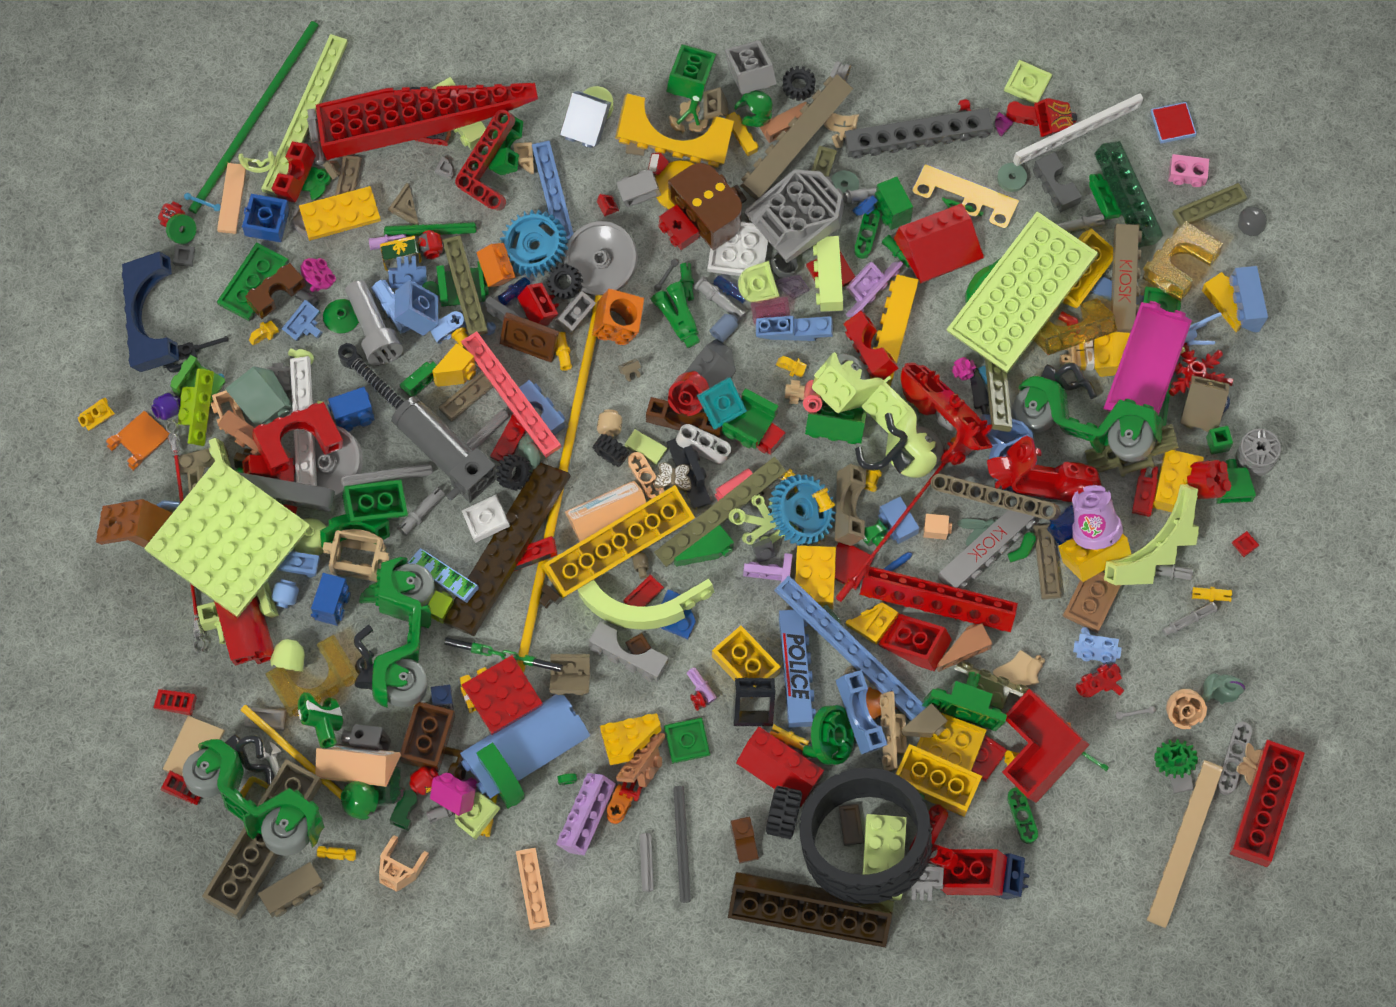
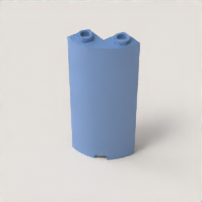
(529, 741)

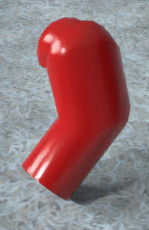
(1068, 319)

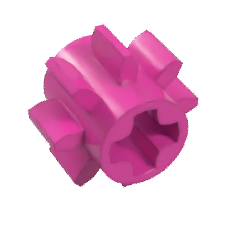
(963, 368)

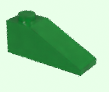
(709, 547)

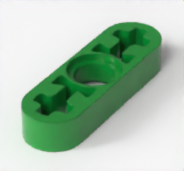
(865, 226)
(1032, 828)

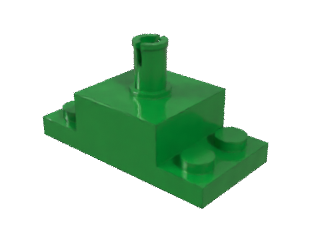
(967, 703)

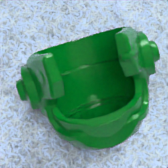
(759, 104)

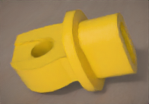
(266, 330)
(796, 367)

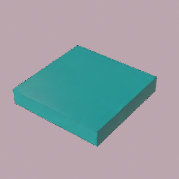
(721, 403)

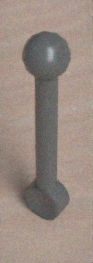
(674, 263)

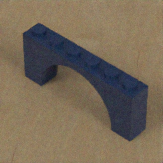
(138, 280)

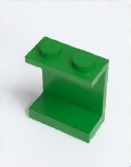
(447, 289)
(752, 425)

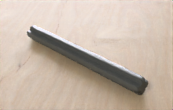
(682, 846)

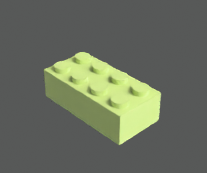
(883, 843)

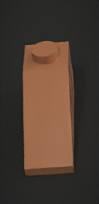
(969, 644)

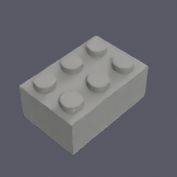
(750, 67)

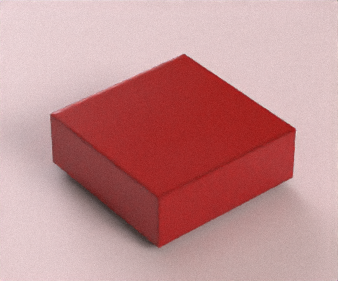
(1245, 544)

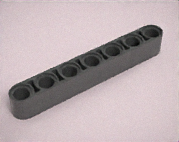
(293, 493)

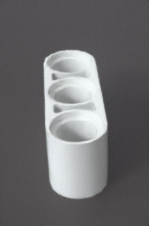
(713, 443)

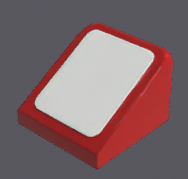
(657, 163)

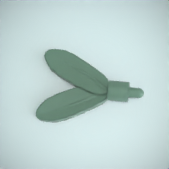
(979, 526)

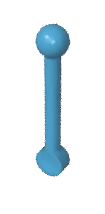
(216, 207)

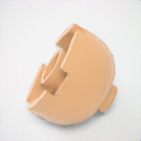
(1186, 708)

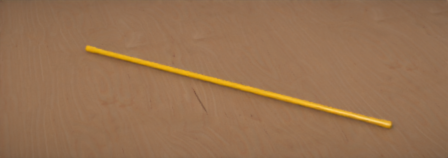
(553, 514)

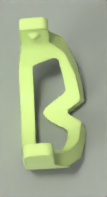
(244, 162)

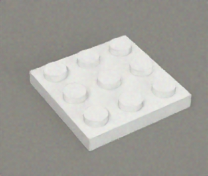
(739, 252)

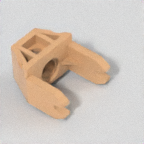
(395, 874)

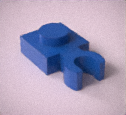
(865, 206)

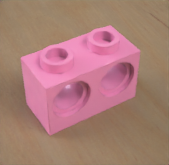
(1188, 166)

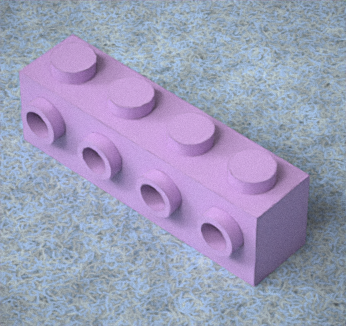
(585, 814)

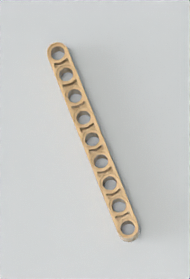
(1184, 844)

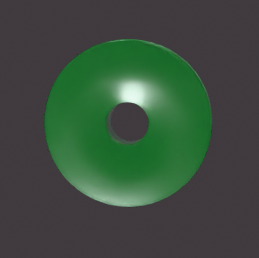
(174, 224)

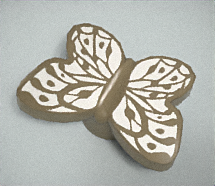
(673, 476)

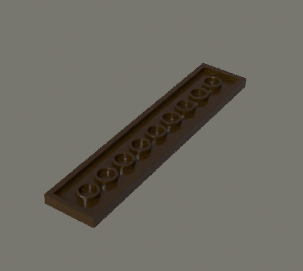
(508, 547)

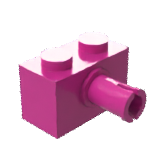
(453, 793)

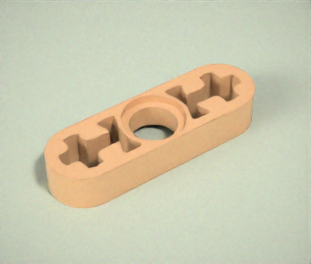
(634, 468)

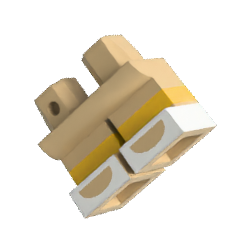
(1081, 355)

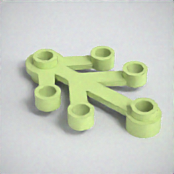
(764, 522)

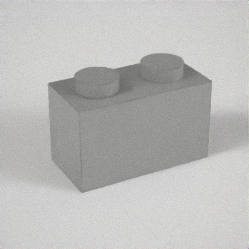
(638, 188)

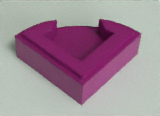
(1002, 124)

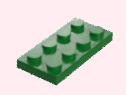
(256, 267)

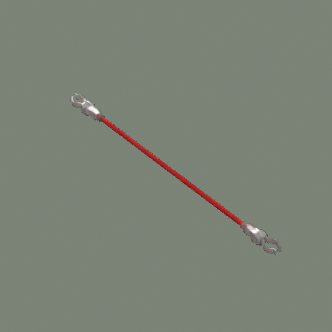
(174, 440)

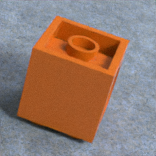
(626, 305)

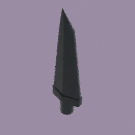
(979, 392)

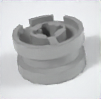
(841, 70)

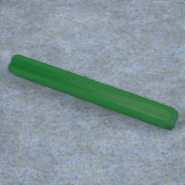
(441, 229)

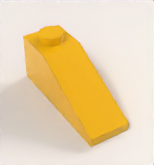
(1221, 296)

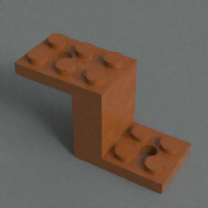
(134, 521)

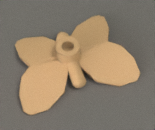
(1249, 763)

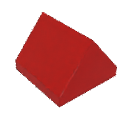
(607, 204)

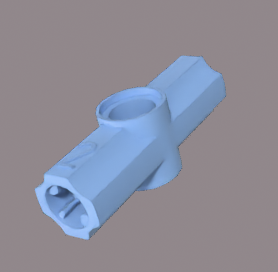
(387, 299)

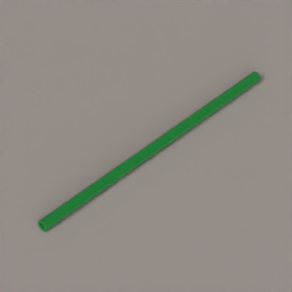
(254, 116)

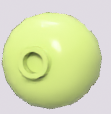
(311, 541)

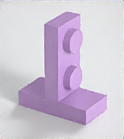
(771, 571)

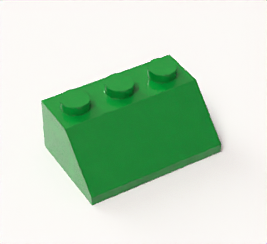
(836, 426)
(374, 501)

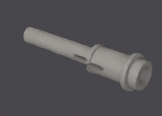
(857, 195)

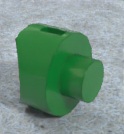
(875, 534)

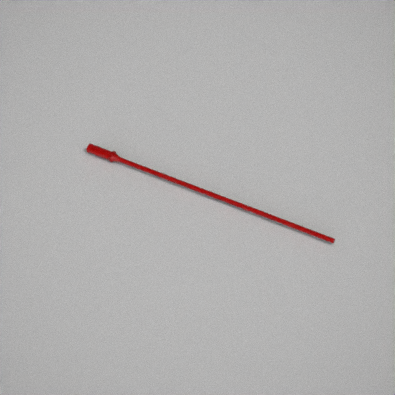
(852, 581)

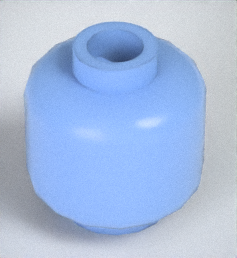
(285, 593)

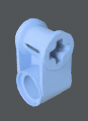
(447, 326)

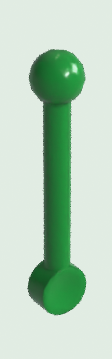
(1103, 766)

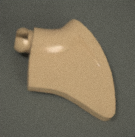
(1021, 669)

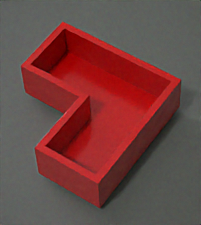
(1050, 746)

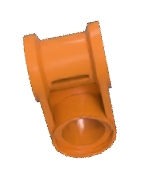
(618, 803)

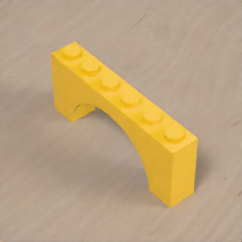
(636, 129)

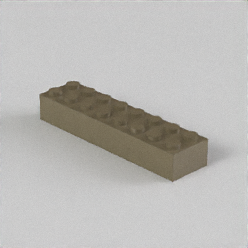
(250, 859)

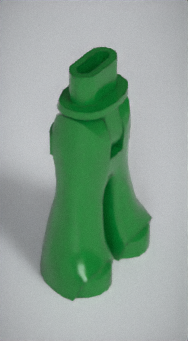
(683, 322)

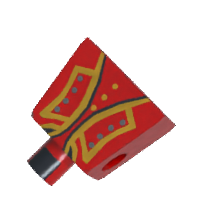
(1054, 116)

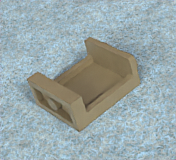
(1204, 403)

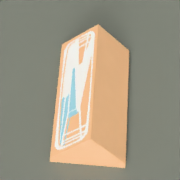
(604, 509)
(356, 764)

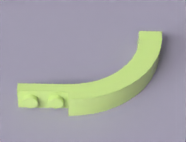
(642, 617)

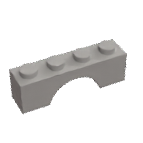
(649, 664)

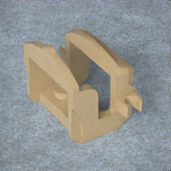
(358, 540)

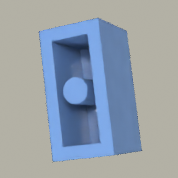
(891, 513)

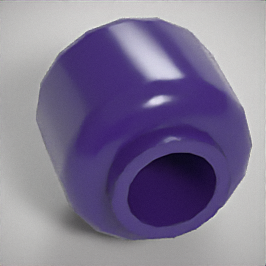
(166, 406)

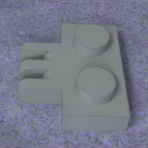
(931, 879)

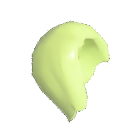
(288, 655)

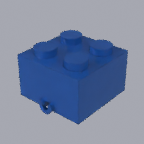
(265, 218)
(351, 409)
(330, 599)

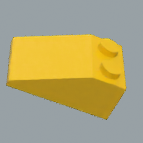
(1108, 352)

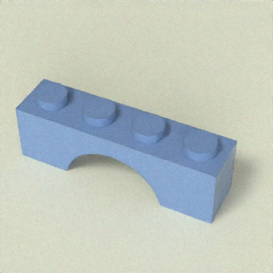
(853, 694)

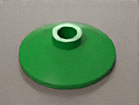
(338, 323)

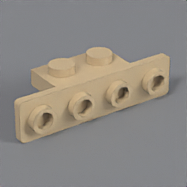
(892, 727)

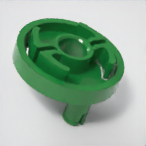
(829, 734)

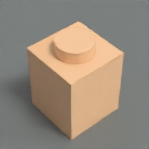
(937, 526)

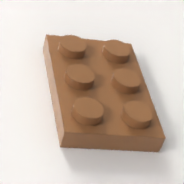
(1091, 602)

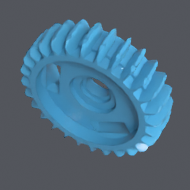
(530, 231)
(813, 525)

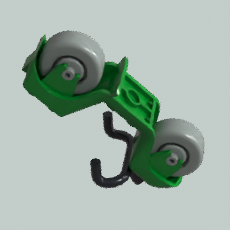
(1127, 429)
(396, 676)
(284, 820)

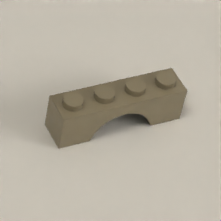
(850, 483)

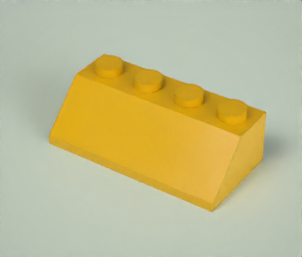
(1095, 270)
(939, 779)

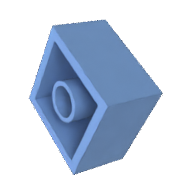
(416, 307)

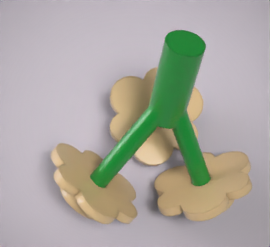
(688, 112)

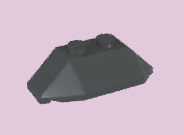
(714, 363)

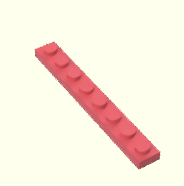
(511, 394)

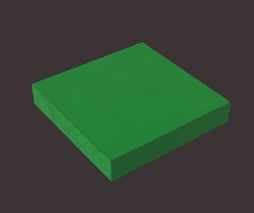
(687, 740)

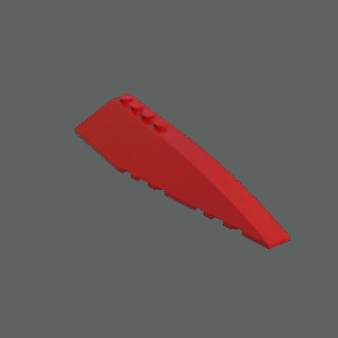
(394, 116)

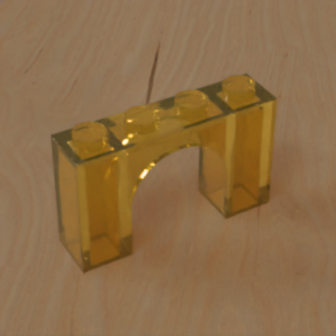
(1188, 241)
(1097, 323)
(340, 674)

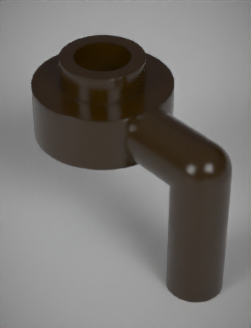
(456, 768)

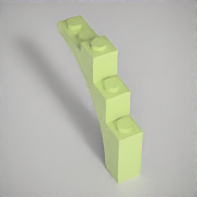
(1162, 550)

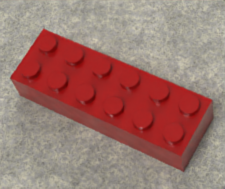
(1267, 803)

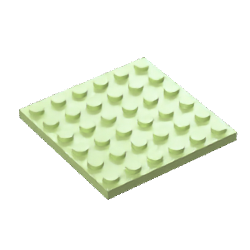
(227, 537)

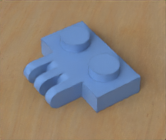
(405, 272)

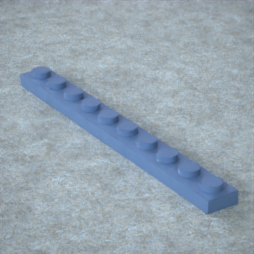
(849, 647)

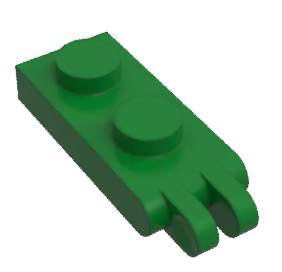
(1104, 197)

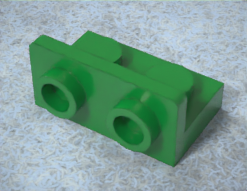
(418, 380)

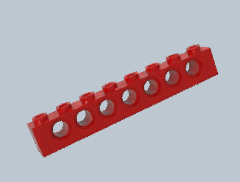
(938, 598)

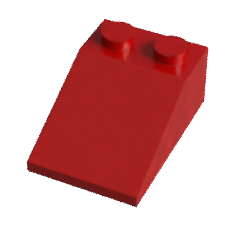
(916, 641)

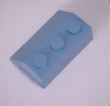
(1249, 298)

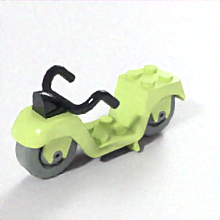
(847, 386)

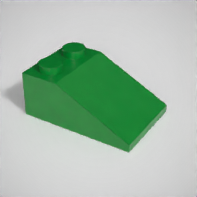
(690, 72)

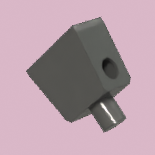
(367, 737)

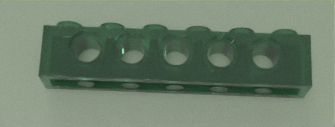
(1128, 191)

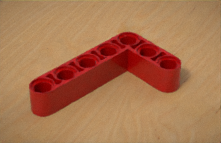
(484, 161)

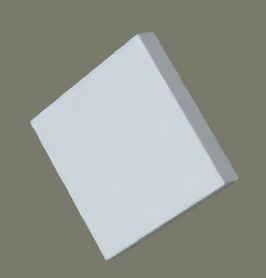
(485, 518)

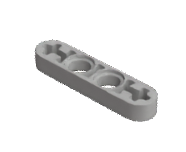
(1234, 758)

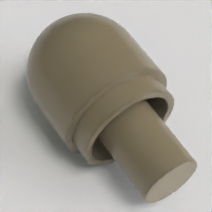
(641, 564)

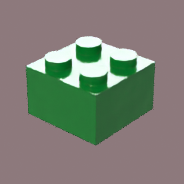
(893, 203)

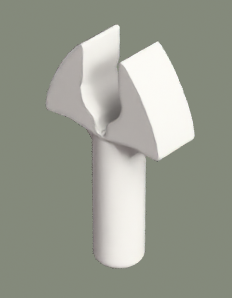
(272, 759)

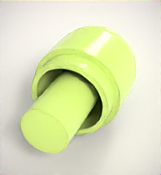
(301, 353)

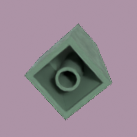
(260, 396)

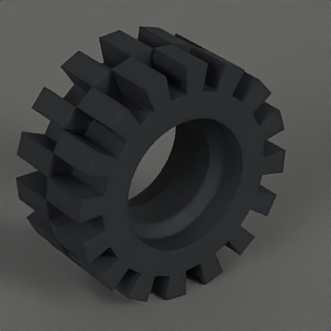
(794, 92)
(554, 281)
(610, 450)
(505, 472)

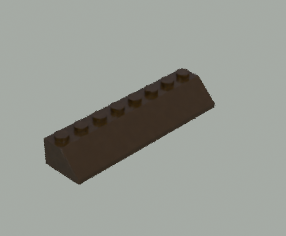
(808, 910)

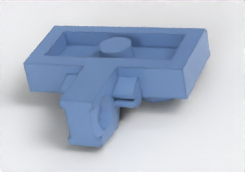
(303, 322)

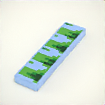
(445, 575)

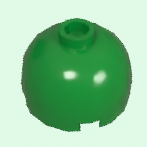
(359, 799)

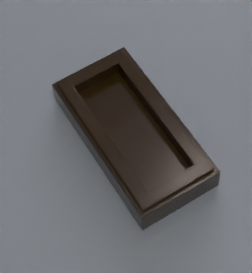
(851, 824)

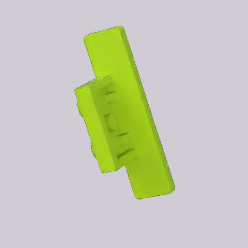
(196, 406)

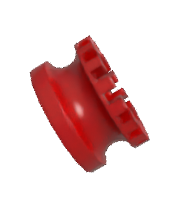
(698, 700)

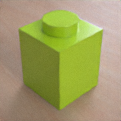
(440, 605)

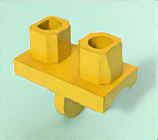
(95, 414)

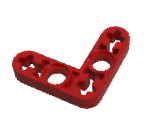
(939, 821)

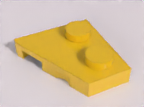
(874, 622)

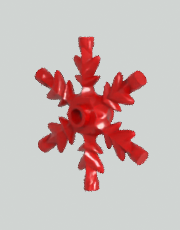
(1197, 369)

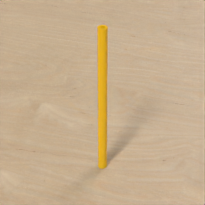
(289, 748)

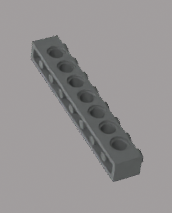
(979, 117)

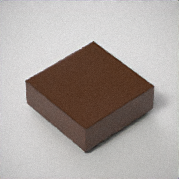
(638, 644)

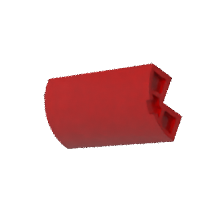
(247, 635)

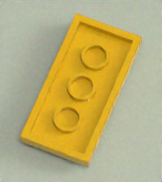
(339, 213)

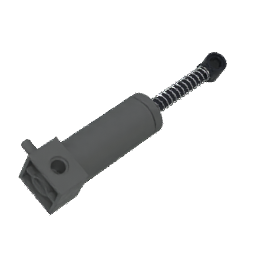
(467, 468)

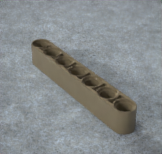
(1004, 497)

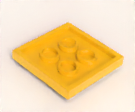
(957, 743)

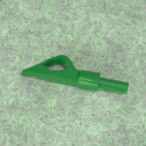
(948, 202)

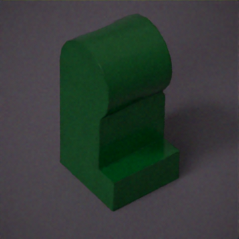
(403, 809)

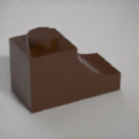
(744, 839)

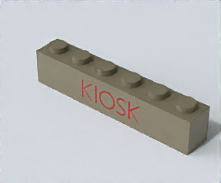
(1125, 275)

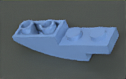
(794, 329)

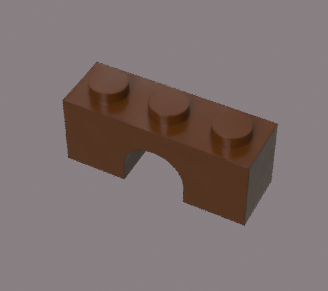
(285, 279)

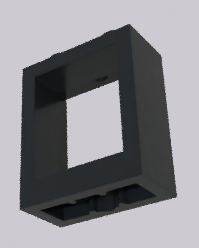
(745, 688)

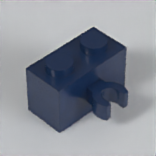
(1014, 877)

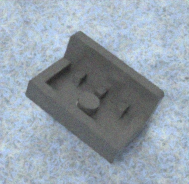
(498, 310)

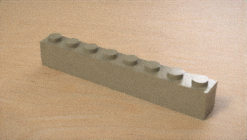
(796, 137)

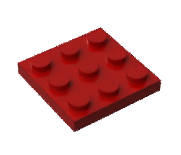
(502, 695)

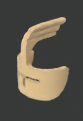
(839, 120)

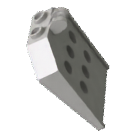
(783, 232)

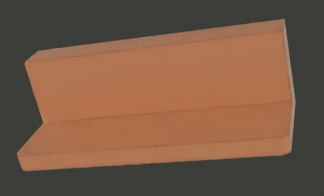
(780, 123)

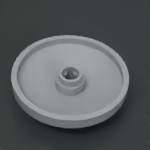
(603, 257)
(335, 465)

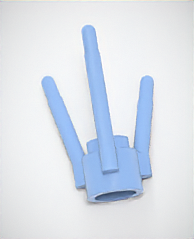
(1193, 334)

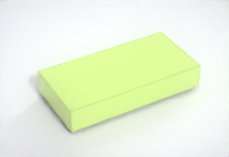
(648, 447)

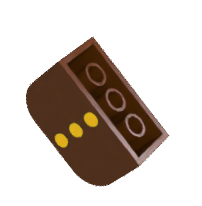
(707, 203)

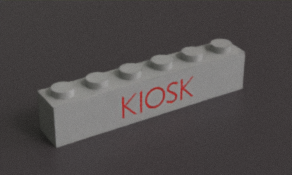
(985, 548)

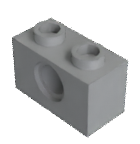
(575, 312)

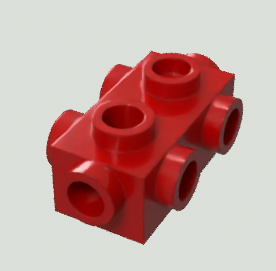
(1103, 678)

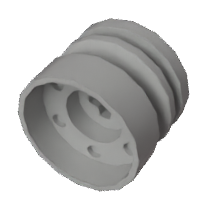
(1259, 461)

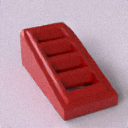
(180, 709)
(179, 794)

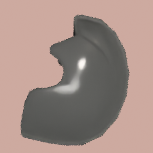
(1252, 221)
(778, 265)

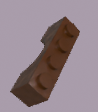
(662, 414)

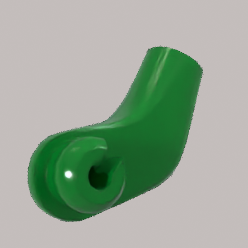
(1025, 548)

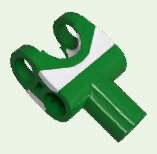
(324, 718)

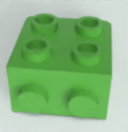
(187, 378)

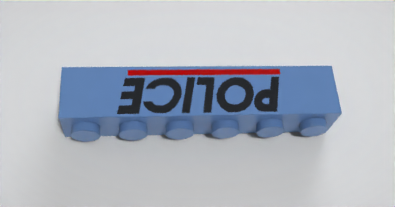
(796, 669)

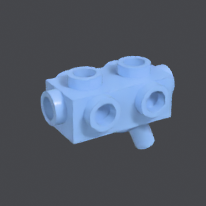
(1097, 647)

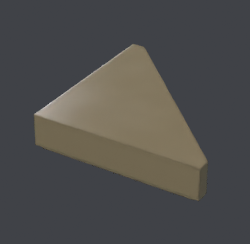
(404, 206)

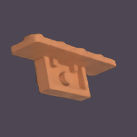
(241, 431)
(644, 763)

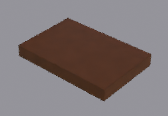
(529, 337)

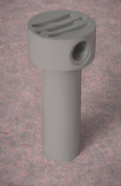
(380, 343)

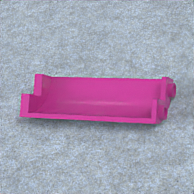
(1149, 357)

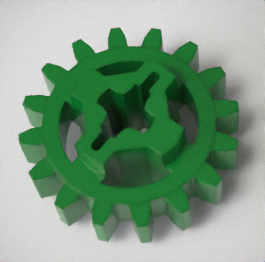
(1176, 758)

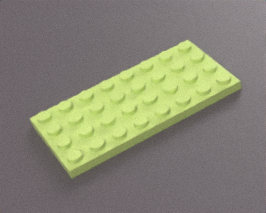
(1022, 292)

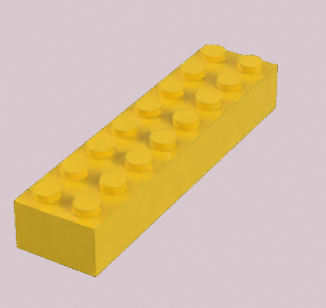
(618, 542)

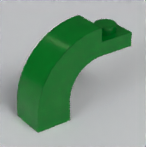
(341, 523)
(501, 775)

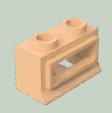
(223, 397)

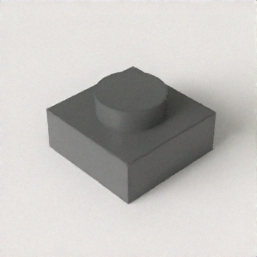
(184, 256)
(763, 550)

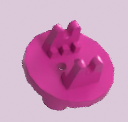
(317, 274)

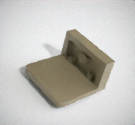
(574, 676)

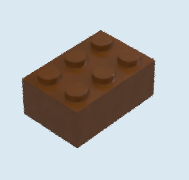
(427, 736)

